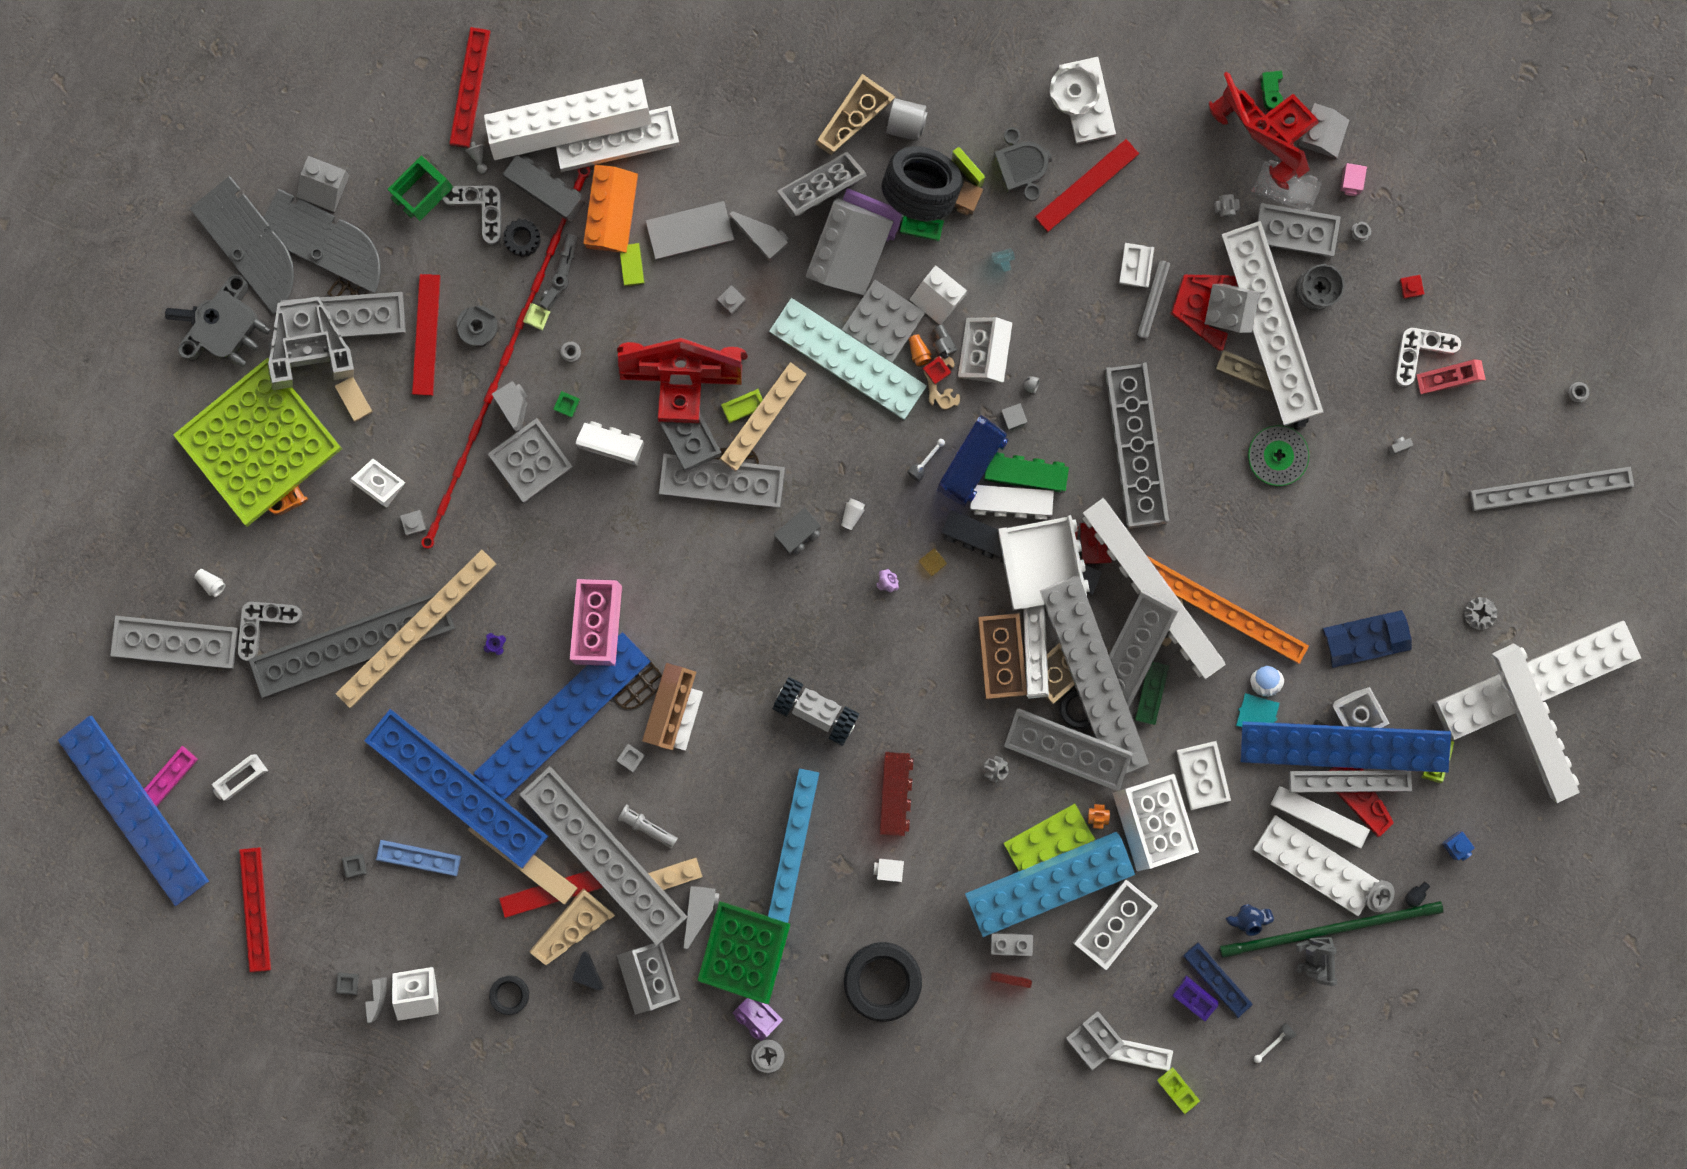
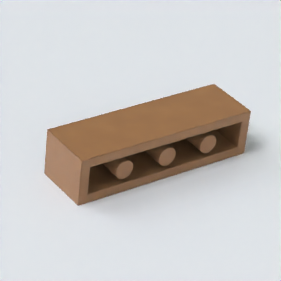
(669, 706)

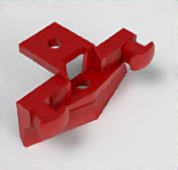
(1277, 135)
(702, 365)

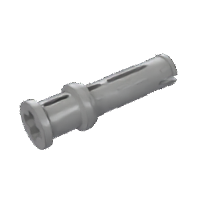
(639, 822)

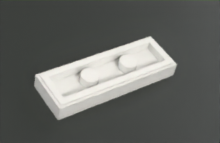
(1143, 1055)

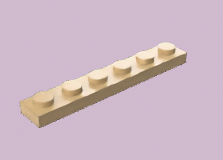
(762, 416)

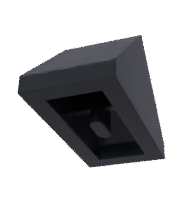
(587, 973)

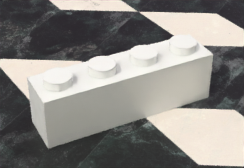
(1012, 501)

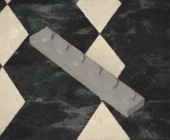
(1349, 781)

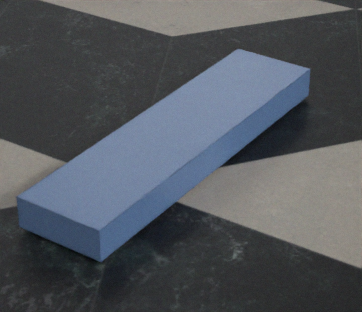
(418, 858)

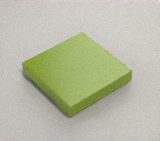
(967, 167)

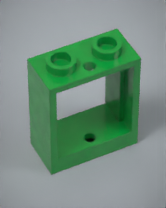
(407, 180)

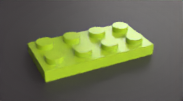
(1049, 838)

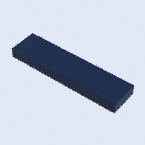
(1217, 980)

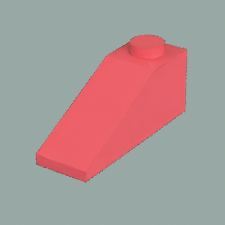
(1451, 376)

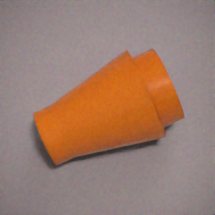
(919, 351)

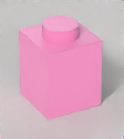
(1353, 179)

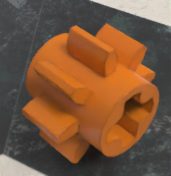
(1098, 816)

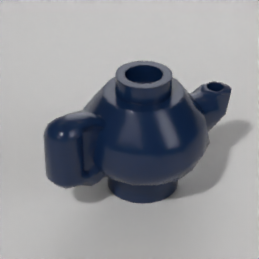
(1251, 919)

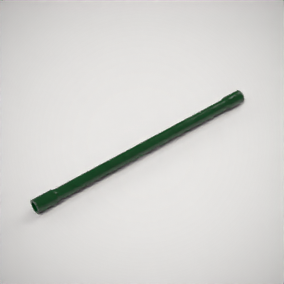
(1424, 910)

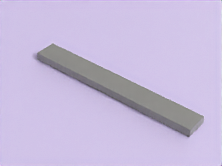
(1551, 489)

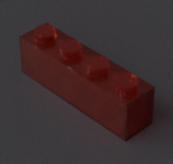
(894, 796)

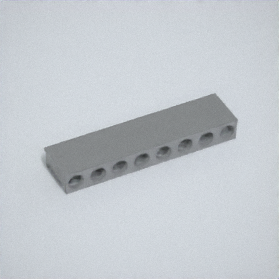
(1136, 446)

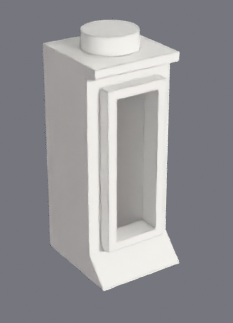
(221, 789)

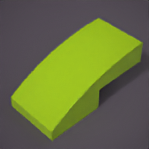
(1178, 1090)

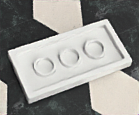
(1098, 121)

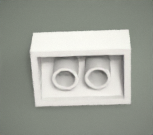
(985, 349)
(610, 443)

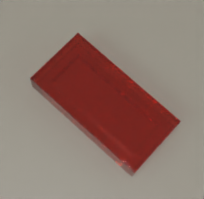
(1010, 979)

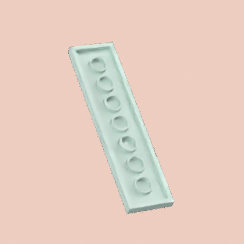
(847, 358)

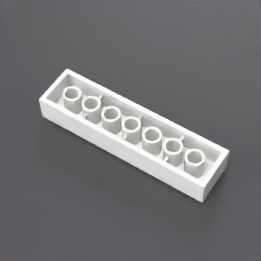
(567, 119)

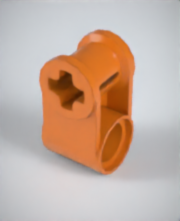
(290, 501)

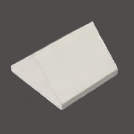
(378, 482)

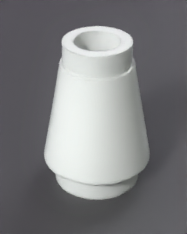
(852, 513)
(210, 583)

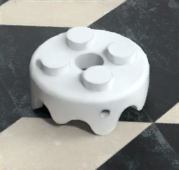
(1080, 76)

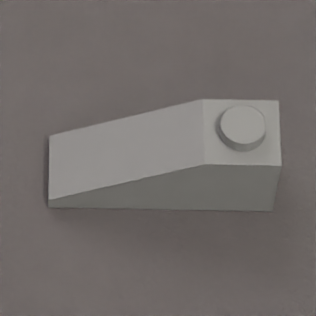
(763, 236)
(699, 909)

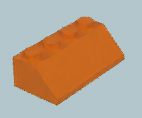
(610, 209)

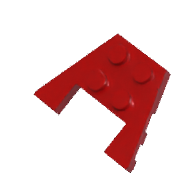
(1193, 302)

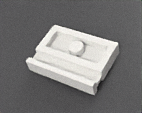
(1136, 265)

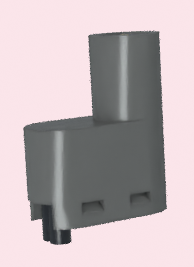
(944, 344)

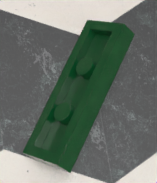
(1152, 693)

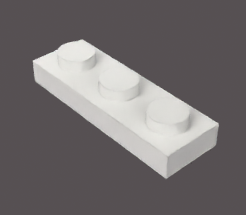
(688, 719)

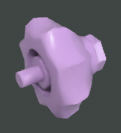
(887, 581)

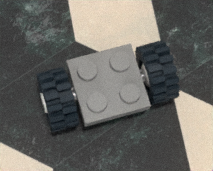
(816, 710)

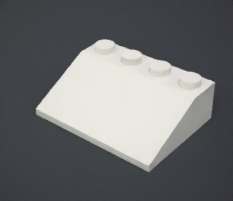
(1155, 822)

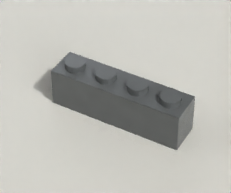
(544, 188)

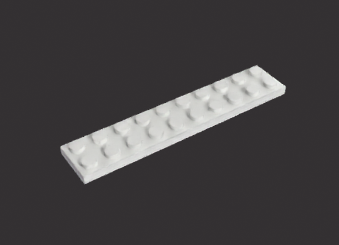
(1273, 324)

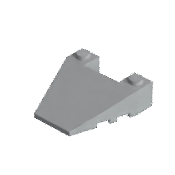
(306, 337)

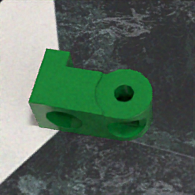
(1270, 89)

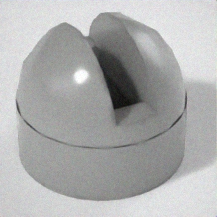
(1031, 384)

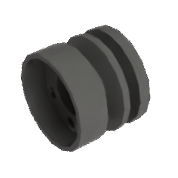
(1328, 279)

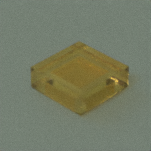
(932, 562)

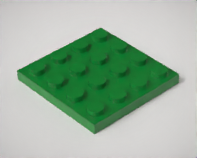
(744, 952)

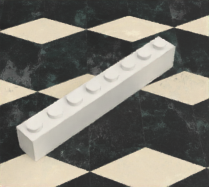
(1536, 723)

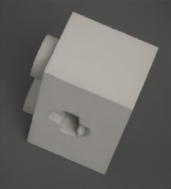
(1011, 944)

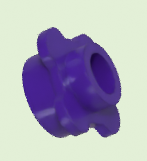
(489, 647)

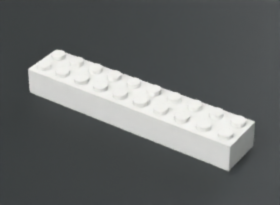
(1146, 577)
(1553, 672)

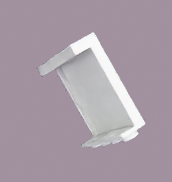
(1040, 557)

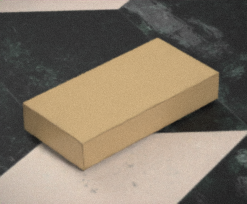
(353, 399)

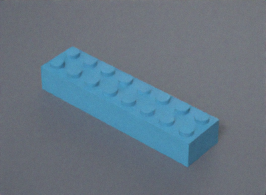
(1050, 884)

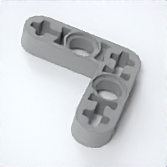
(481, 200)
(255, 621)

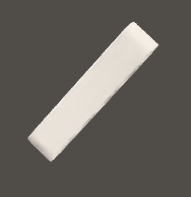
(1320, 817)

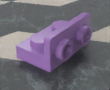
(757, 1018)

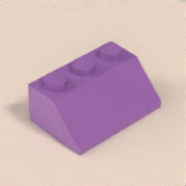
(876, 207)

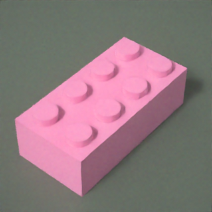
(596, 622)

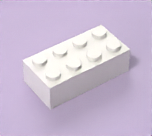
(1115, 924)

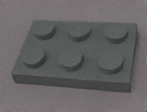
(691, 442)

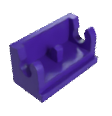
(1195, 998)

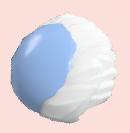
(1267, 681)

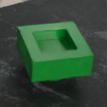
(566, 404)

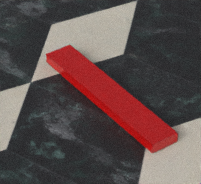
(470, 87)
(1087, 185)
(426, 334)
(539, 897)
(255, 909)

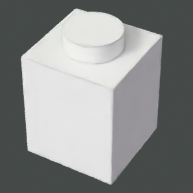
(889, 870)

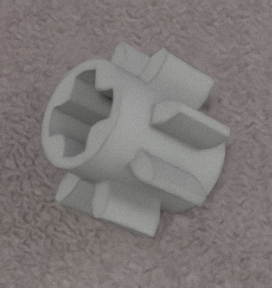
(1227, 205)
(995, 769)

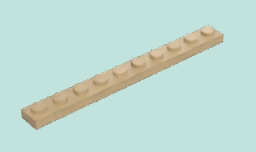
(416, 629)

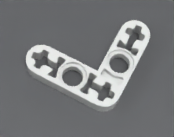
(1420, 343)

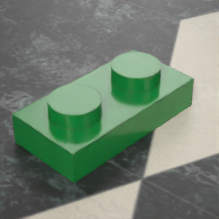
(923, 229)

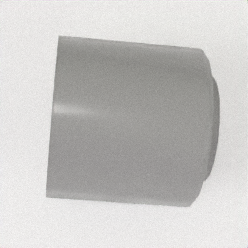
(907, 119)

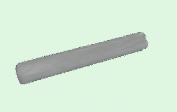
(1153, 299)

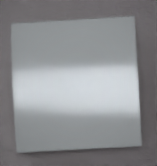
(375, 1006)
(1094, 1041)

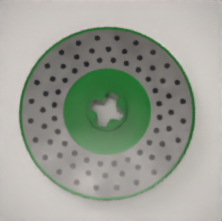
(1289, 444)

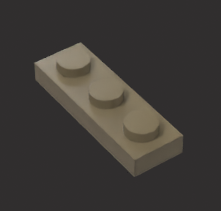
(1244, 370)

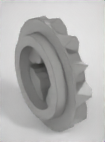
(1472, 617)
(1383, 901)
(762, 1064)

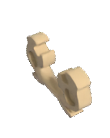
(945, 400)

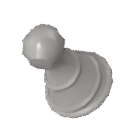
(476, 153)

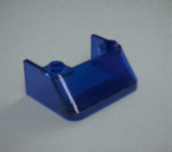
(972, 461)

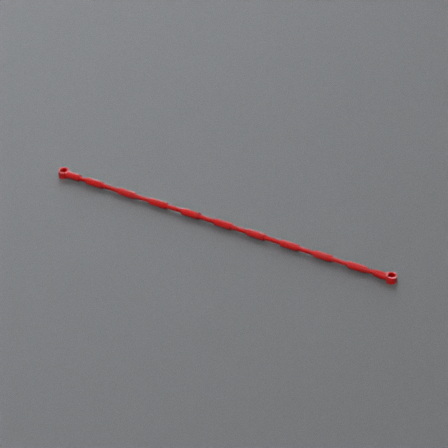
(503, 363)

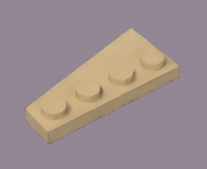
(575, 922)

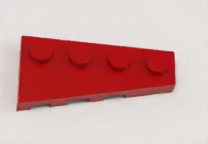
(1366, 806)

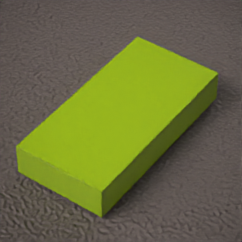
(632, 265)
(742, 406)

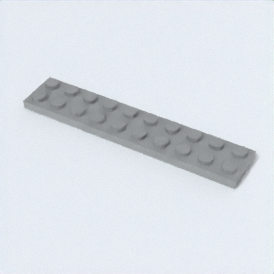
(1092, 668)
(603, 856)

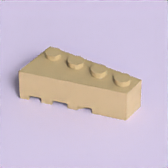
(855, 112)

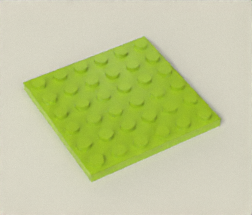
(257, 443)

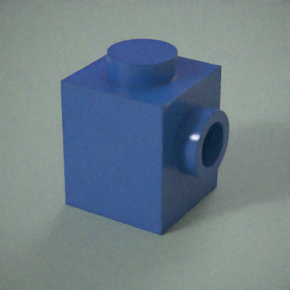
(1458, 846)

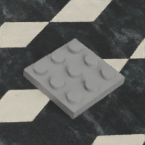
(883, 321)
(530, 460)

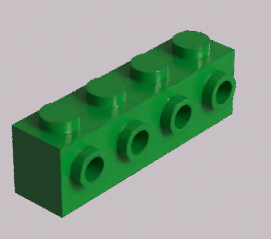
(1026, 473)

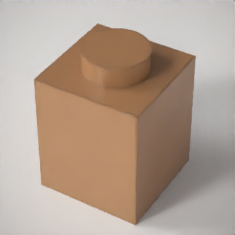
(968, 198)

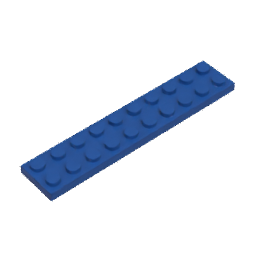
(560, 720)
(1345, 746)
(456, 788)
(133, 810)

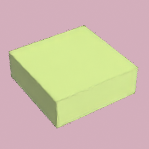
(536, 316)

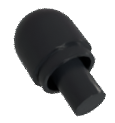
(1417, 895)

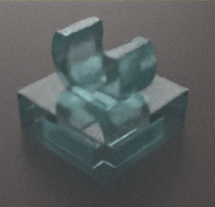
(1003, 257)

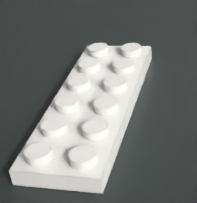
(622, 144)
(1315, 865)

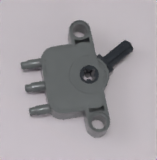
(227, 332)

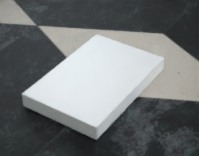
(1203, 775)

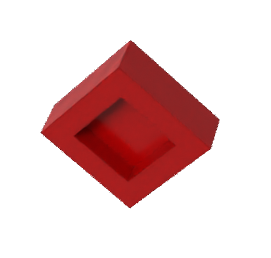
(1412, 286)
(937, 370)

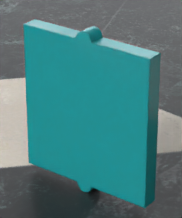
(1257, 710)

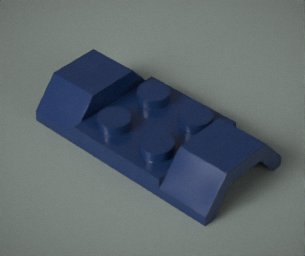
(1368, 638)

